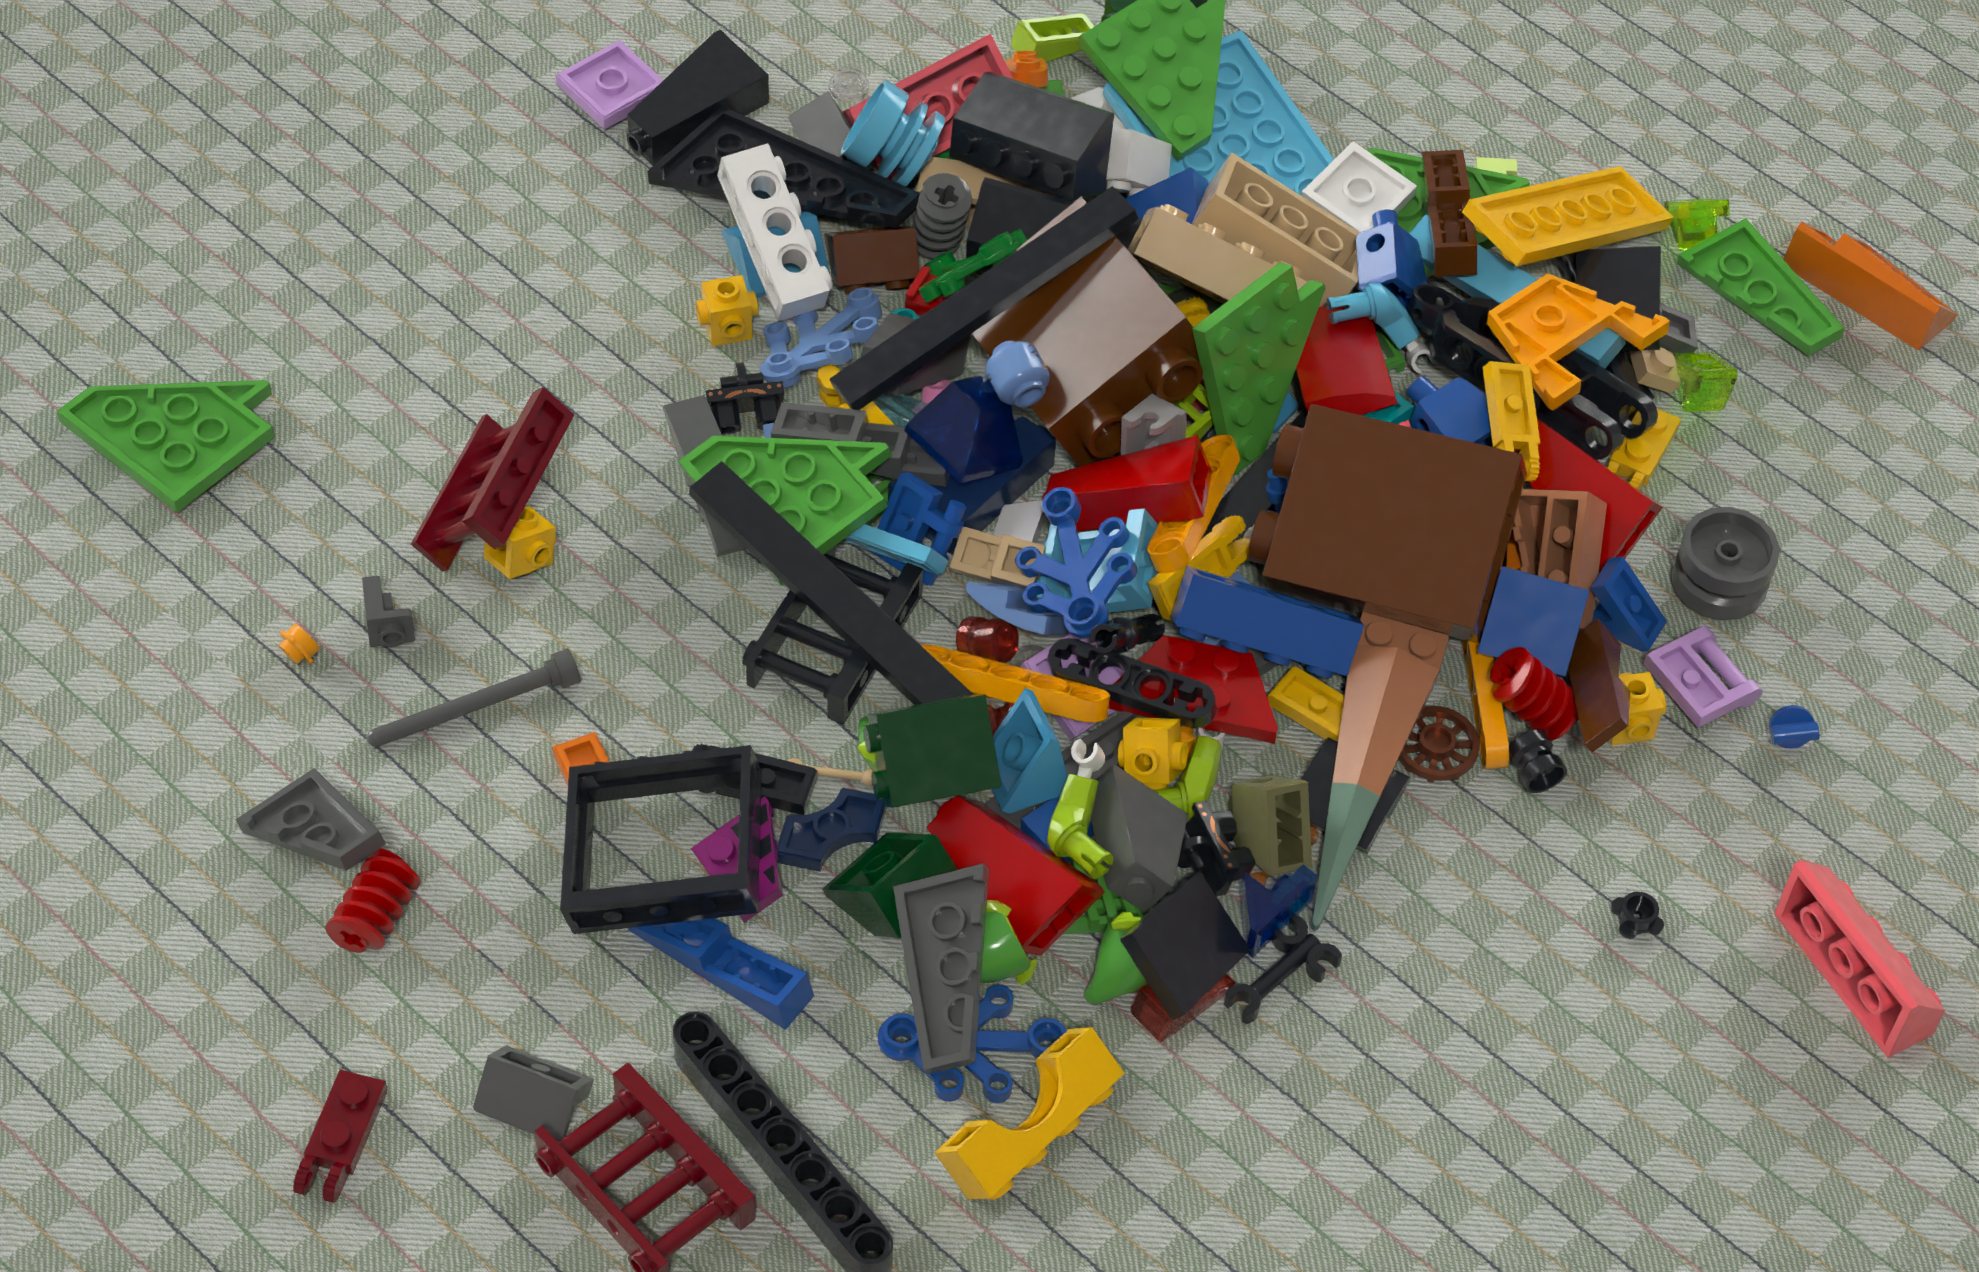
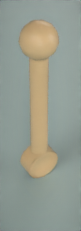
(839, 773)

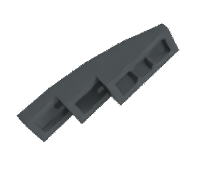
(843, 424)
(691, 425)

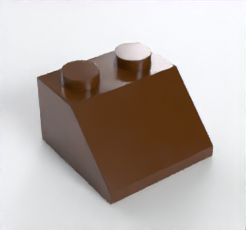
(873, 257)

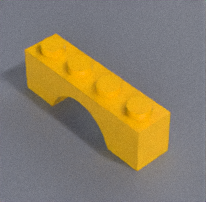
(1072, 1076)

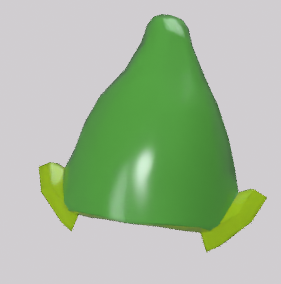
(1002, 950)
(1114, 970)

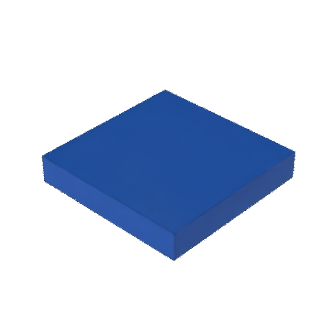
(1535, 616)

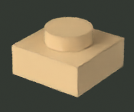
(1656, 369)

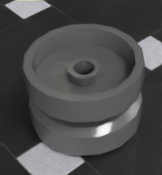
(1725, 563)

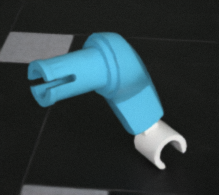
(1386, 311)

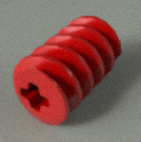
(1534, 692)
(373, 902)

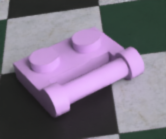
(1694, 683)

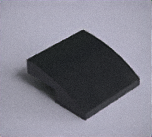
(1320, 778)

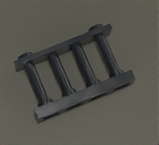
(847, 687)

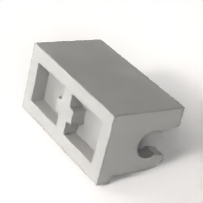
(1152, 424)

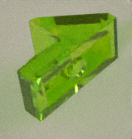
(1695, 219)
(1706, 381)

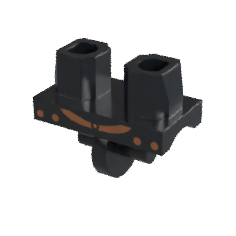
(744, 394)
(1208, 851)

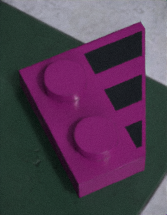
(720, 856)

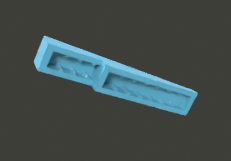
(1501, 280)

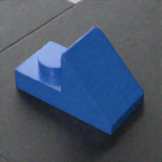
(1626, 606)

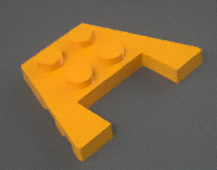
(1557, 318)

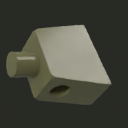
(1273, 822)

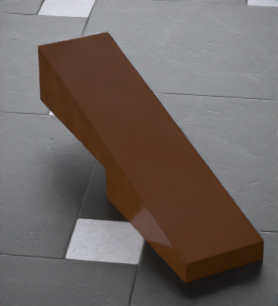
(1450, 230)
(1597, 689)

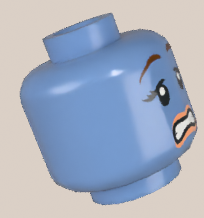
(1017, 373)

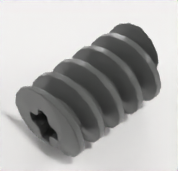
(941, 214)

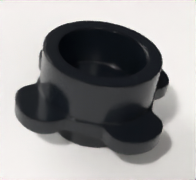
(1642, 905)

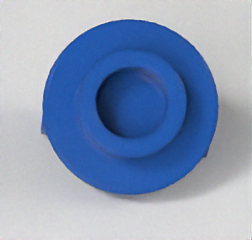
(1793, 727)

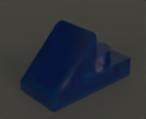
(1267, 910)

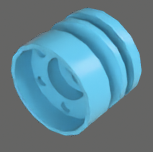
(893, 135)

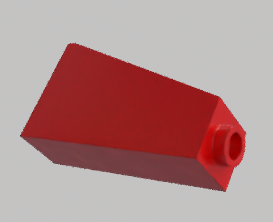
(1572, 469)
(1163, 479)
(1023, 873)

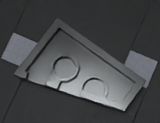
(314, 822)

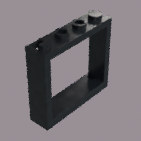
(667, 900)

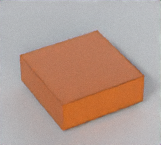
(578, 752)

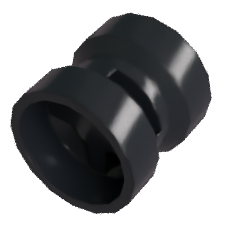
(1537, 763)

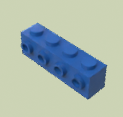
(1266, 622)

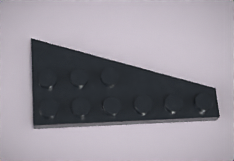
(818, 178)

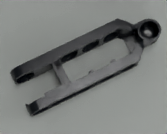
(1601, 395)

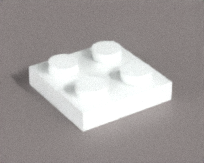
(1357, 187)

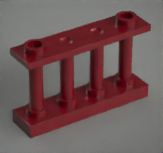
(493, 479)
(662, 1132)

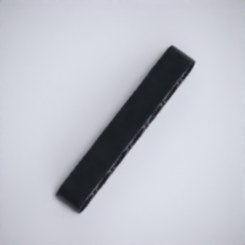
(778, 1126)

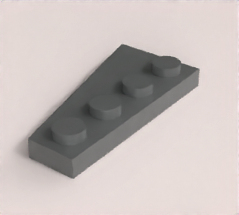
(943, 955)

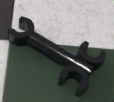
(1298, 950)

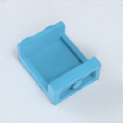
(1127, 596)

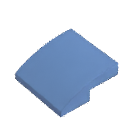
(1009, 606)

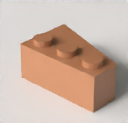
(1562, 538)

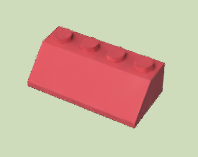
(945, 86)
(1857, 958)

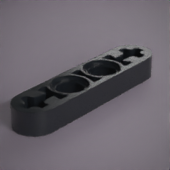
(1135, 676)

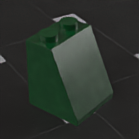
(932, 751)

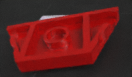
(1230, 674)

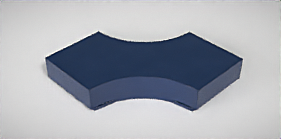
(814, 837)

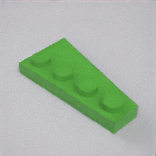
(1761, 283)

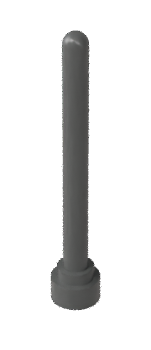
(557, 671)

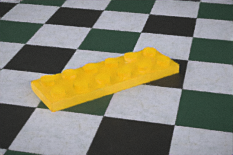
(1567, 215)

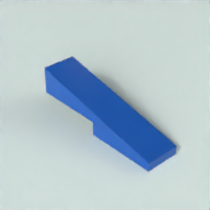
(735, 967)

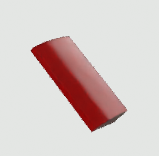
(1344, 366)

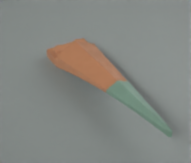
(1381, 705)

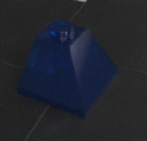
(968, 430)

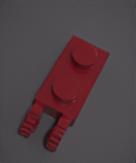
(341, 1132)

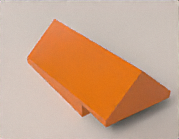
(1868, 284)

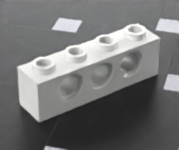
(787, 291)

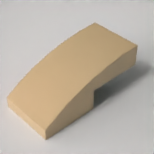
(991, 557)

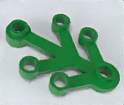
(951, 272)

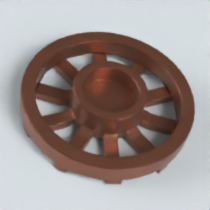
(1438, 743)

